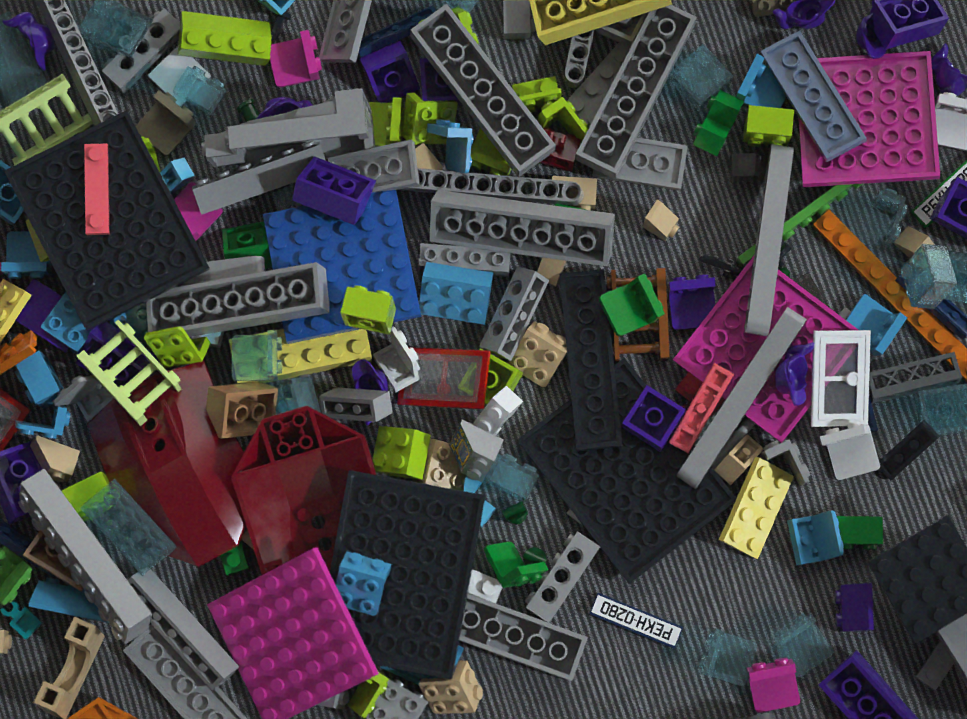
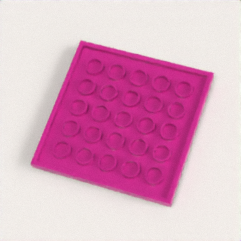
(894, 110)
(723, 342)
(292, 637)

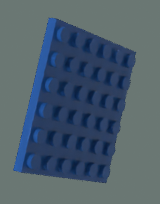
(360, 254)

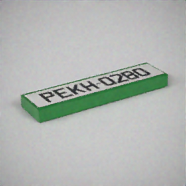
(924, 209)

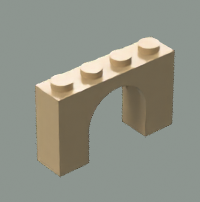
(83, 646)

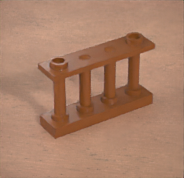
(660, 326)

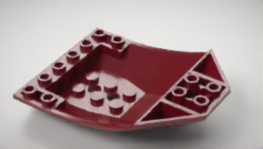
(292, 474)
(189, 481)

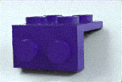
(690, 301)

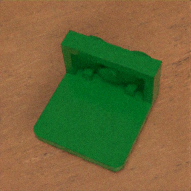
(631, 306)
(509, 566)

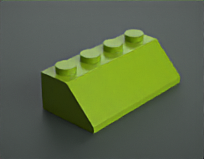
(224, 38)

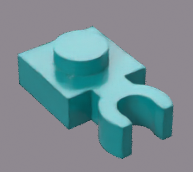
(23, 621)

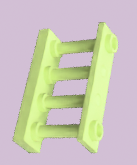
(39, 99)
(122, 393)

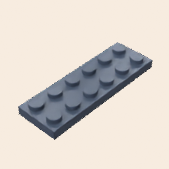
(813, 96)

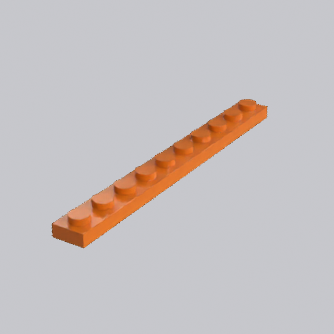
(884, 283)

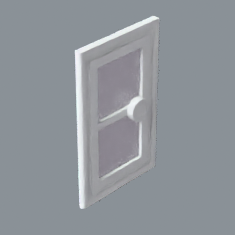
(840, 377)

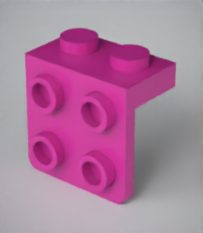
(295, 61)
(191, 213)
(773, 685)

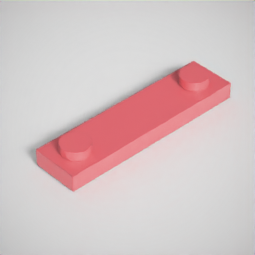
(96, 189)
(701, 408)

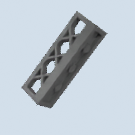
(913, 386)

